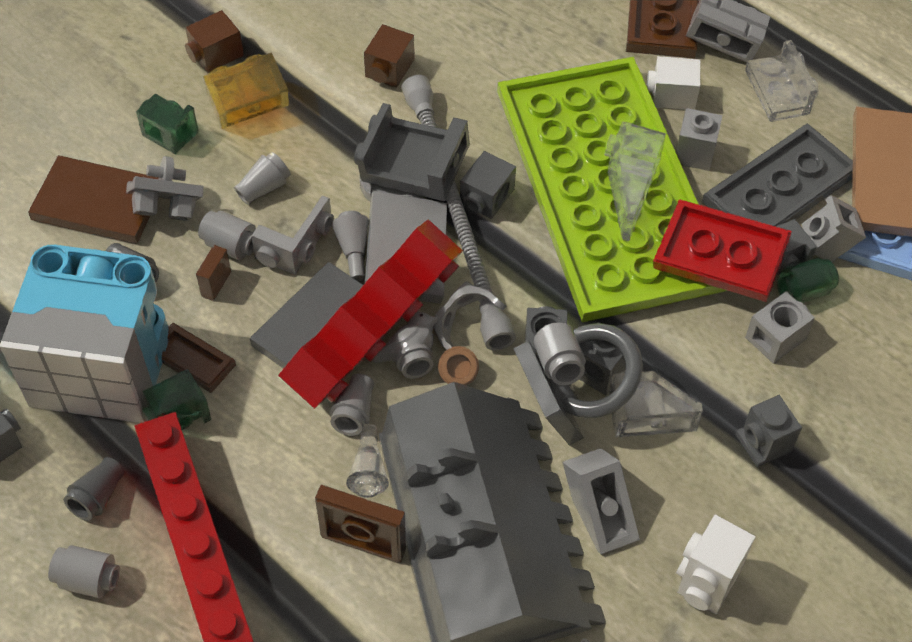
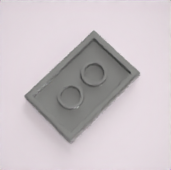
(392, 222)

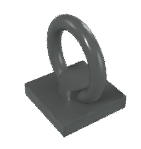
(561, 401)

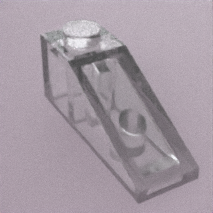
(631, 169)

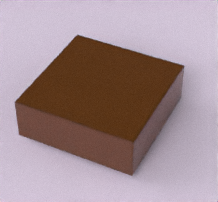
(213, 272)

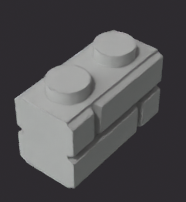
(729, 27)

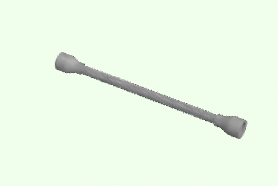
(495, 324)

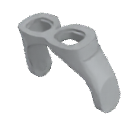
(461, 297)

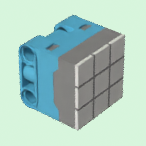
(86, 333)

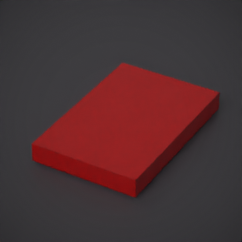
(722, 250)

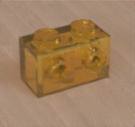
(246, 89)

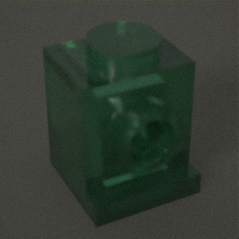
(167, 123)
(177, 395)

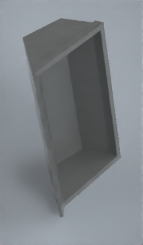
(483, 520)

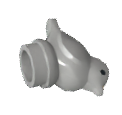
(411, 347)

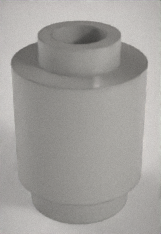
(227, 232)
(560, 353)
(84, 571)

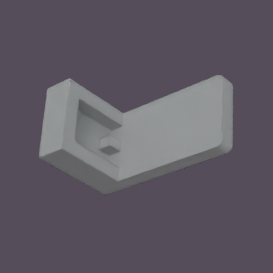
(290, 253)

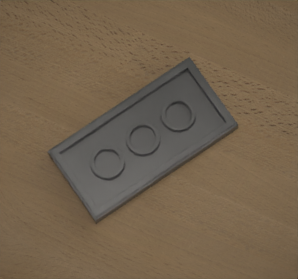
(784, 179)

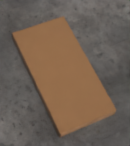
(883, 170)

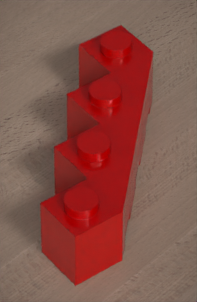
(370, 314)

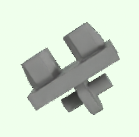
(148, 190)

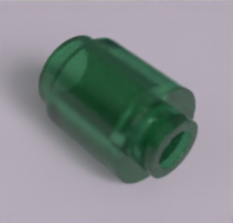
(808, 280)

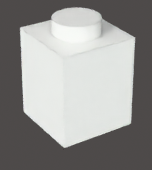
(675, 83)

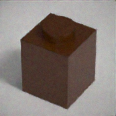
(213, 41)
(389, 55)

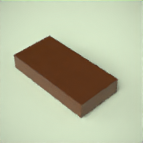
(203, 360)

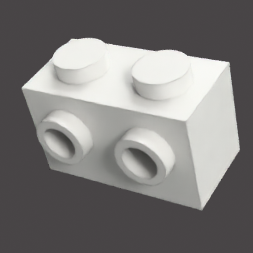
(713, 564)

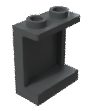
(412, 154)

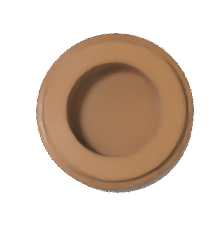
(458, 365)

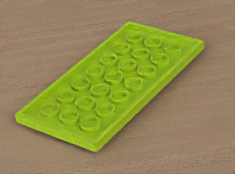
(562, 137)

